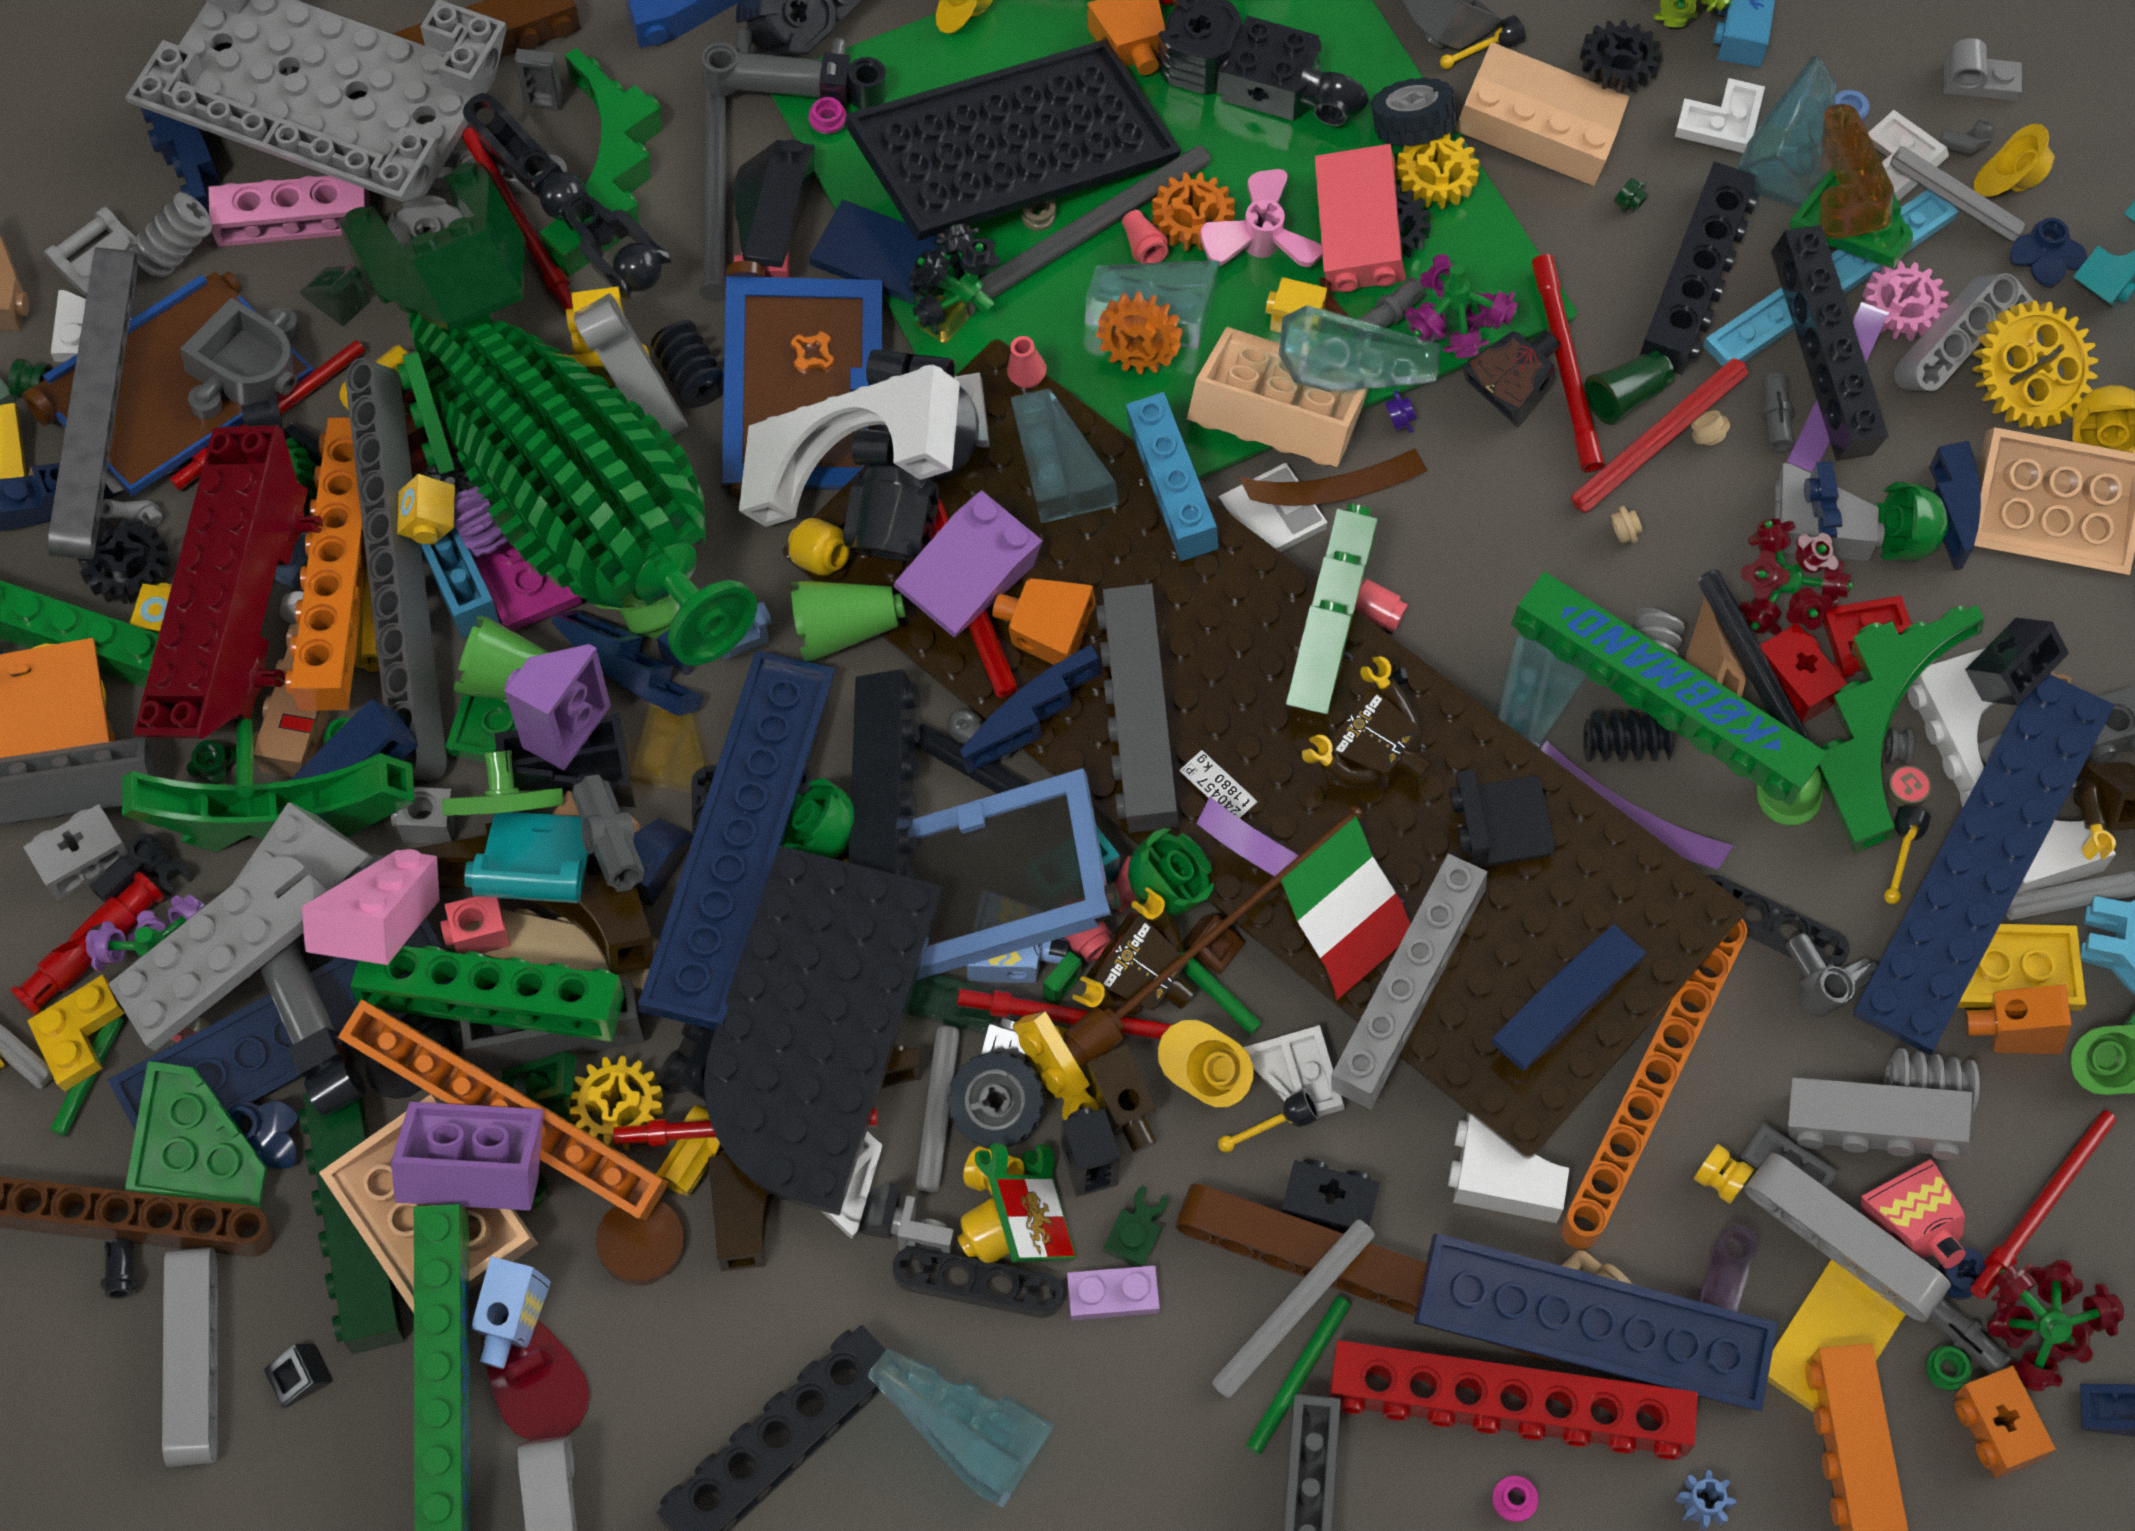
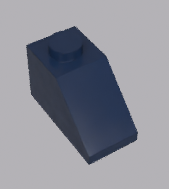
(660, 851)

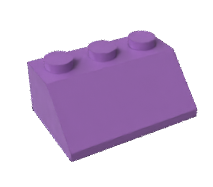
(558, 702)
(468, 1156)

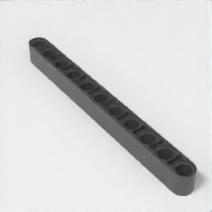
(395, 563)

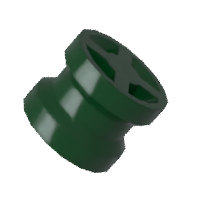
(25, 375)

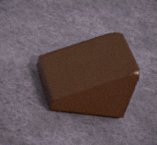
(1220, 950)

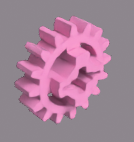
(1908, 296)

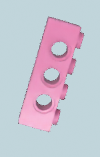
(282, 209)

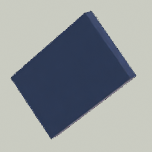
(870, 247)

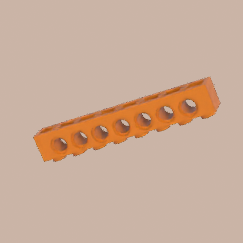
(341, 540)
(463, 1083)

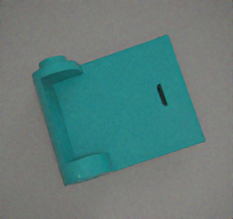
(530, 859)

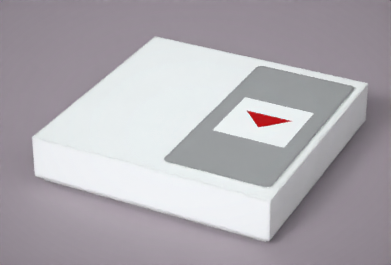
(1276, 524)

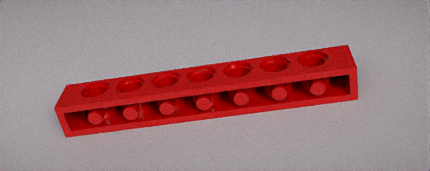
(1671, 1408)

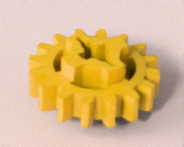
(1438, 170)
(597, 1099)

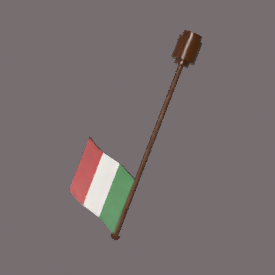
(1338, 904)

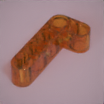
(1865, 191)

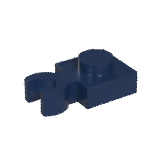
(1823, 495)

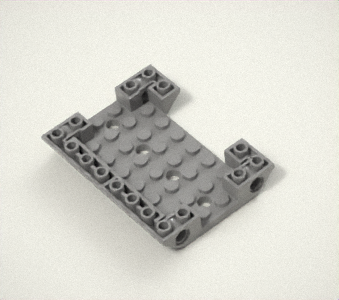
(309, 111)

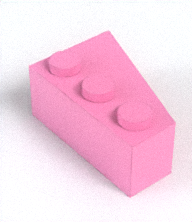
(374, 909)

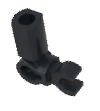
(145, 855)

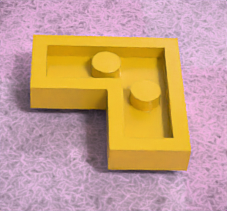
(65, 1029)

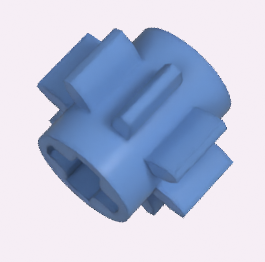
(1695, 1506)

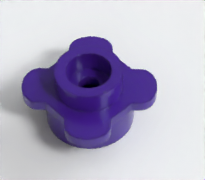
(1401, 412)

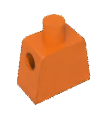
(1130, 30)
(1047, 617)
(2024, 1020)

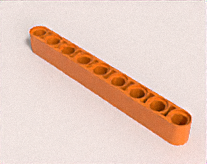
(1647, 1095)

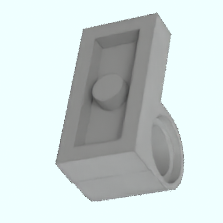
(1972, 74)

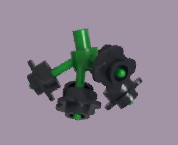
(970, 261)

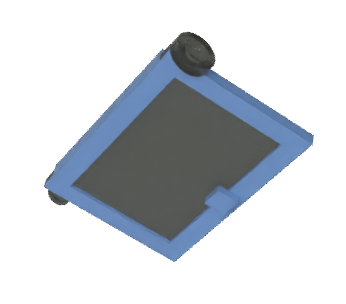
(1012, 871)

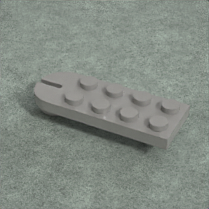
(216, 949)

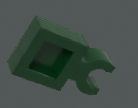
(1135, 1234)

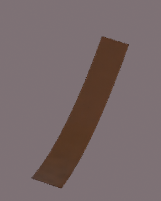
(1337, 487)

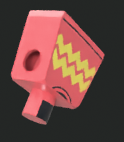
(1919, 1213)

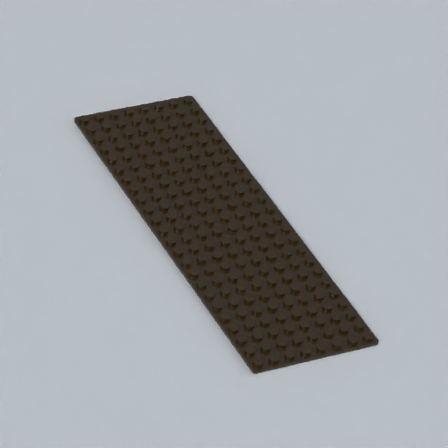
(1227, 664)

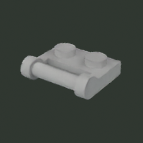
(79, 270)

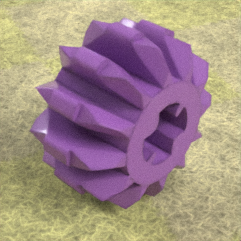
(476, 524)

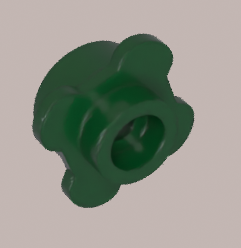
(206, 751)

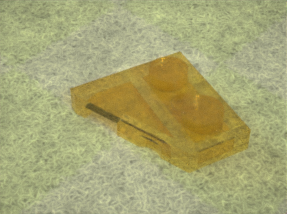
(668, 751)

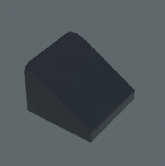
(880, 1210)
(298, 1373)

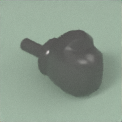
(963, 725)

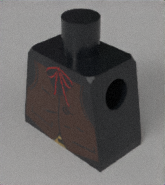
(1513, 373)

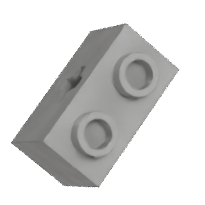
(69, 870)

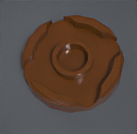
(640, 1249)

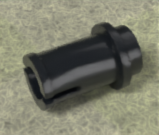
(118, 1269)

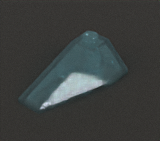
(1789, 141)
(1351, 354)
(976, 1436)

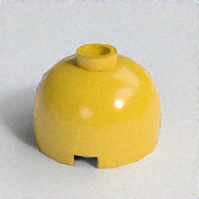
(2106, 418)

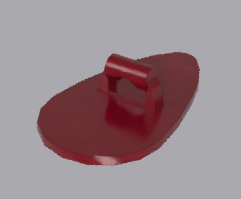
(540, 1388)

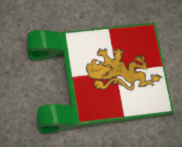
(1028, 1205)

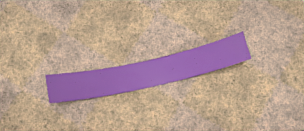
(1814, 436)
(1244, 839)
(1683, 842)

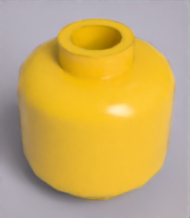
(818, 547)
(983, 1233)

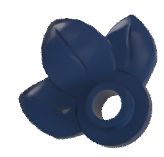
(2048, 256)
(269, 1131)

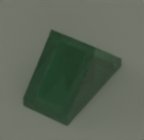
(338, 293)

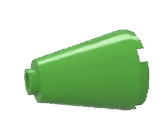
(842, 615)
(491, 657)

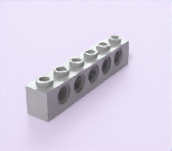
(1409, 981)

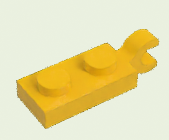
(1054, 1061)

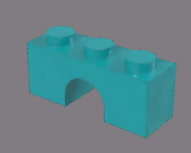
(2110, 275)

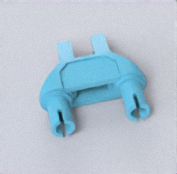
(2108, 951)

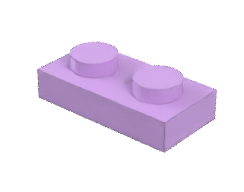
(1113, 1293)

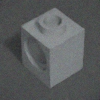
(432, 829)

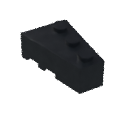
(601, 755)

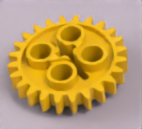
(2017, 334)

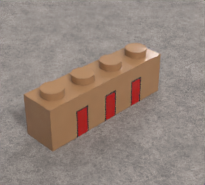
(287, 735)

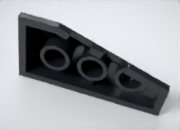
(771, 199)

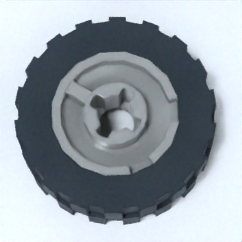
(1414, 111)

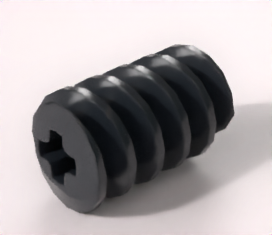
(688, 363)
(1625, 735)

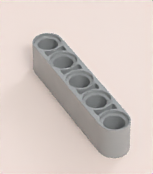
(1847, 1237)
(190, 1357)

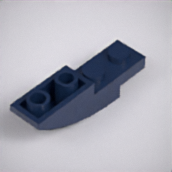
(187, 151)
(31, 498)

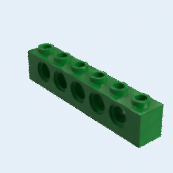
(504, 1005)

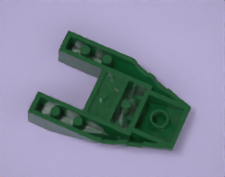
(451, 272)

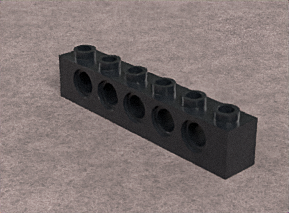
(1716, 216)
(1829, 343)
(775, 1465)

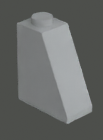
(1860, 524)

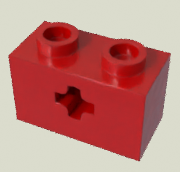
(1803, 671)

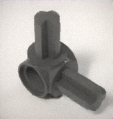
(1819, 979)

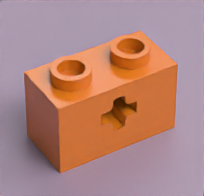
(2003, 1399)

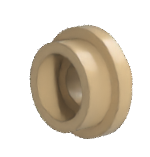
(1710, 428)
(1626, 525)

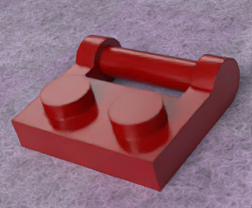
(1848, 619)

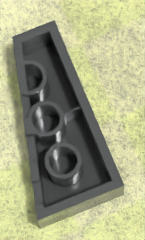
(504, 1047)

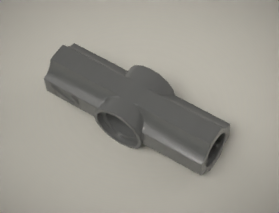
(608, 833)

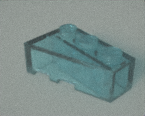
(1183, 285)
(1059, 461)
(1536, 690)

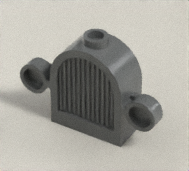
(240, 357)

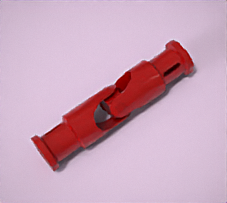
(70, 960)

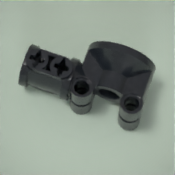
(888, 508)

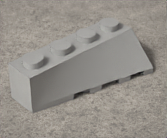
(311, 843)
(1880, 1118)

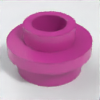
(824, 108)
(1505, 1508)

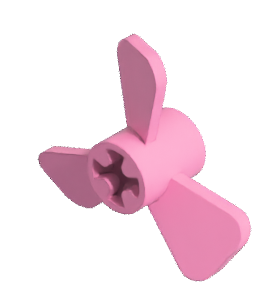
(1263, 227)

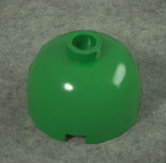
(1912, 522)
(821, 820)
(1171, 869)

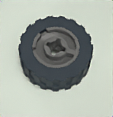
(1003, 1074)

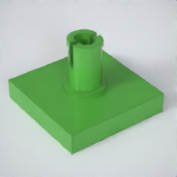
(501, 795)

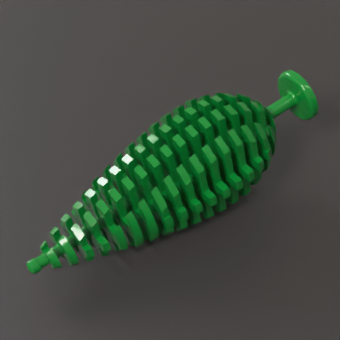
(579, 478)

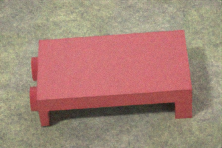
(1359, 218)

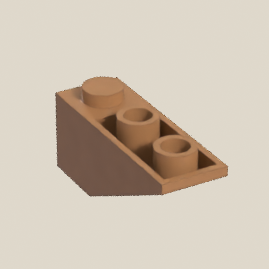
(1713, 652)

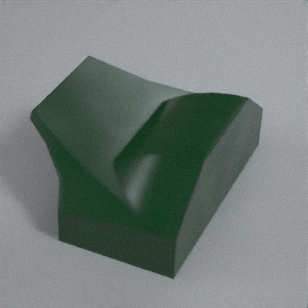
(545, 1081)

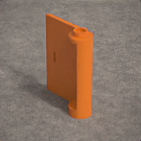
(53, 704)

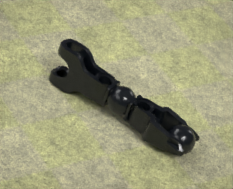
(566, 199)

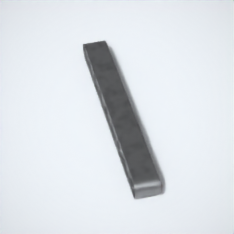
(93, 404)

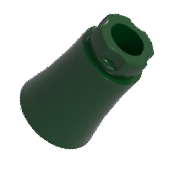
(1627, 386)

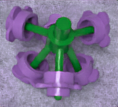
(110, 944)

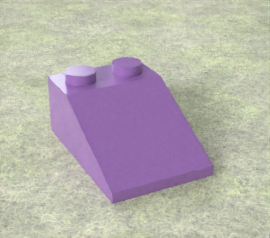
(969, 564)

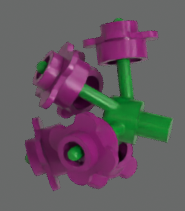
(1473, 309)

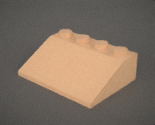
(1542, 114)
(1255, 398)
(2057, 500)
(366, 1193)

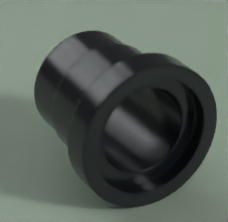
(262, 413)

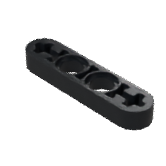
(1775, 915)
(979, 1274)

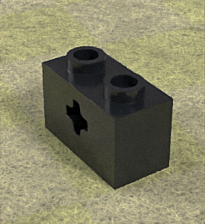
(2017, 661)
(1090, 1151)
(1307, 1193)

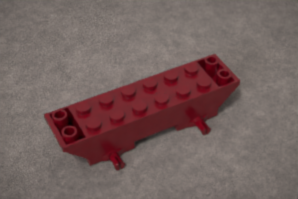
(237, 533)

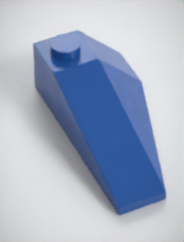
(668, 19)

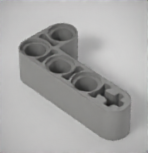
(1927, 363)
(628, 364)
(546, 1484)

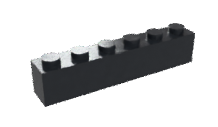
(884, 772)

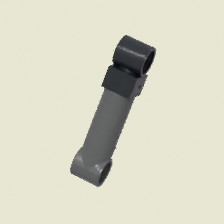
(834, 77)
(315, 1049)

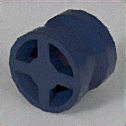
(1958, 1278)

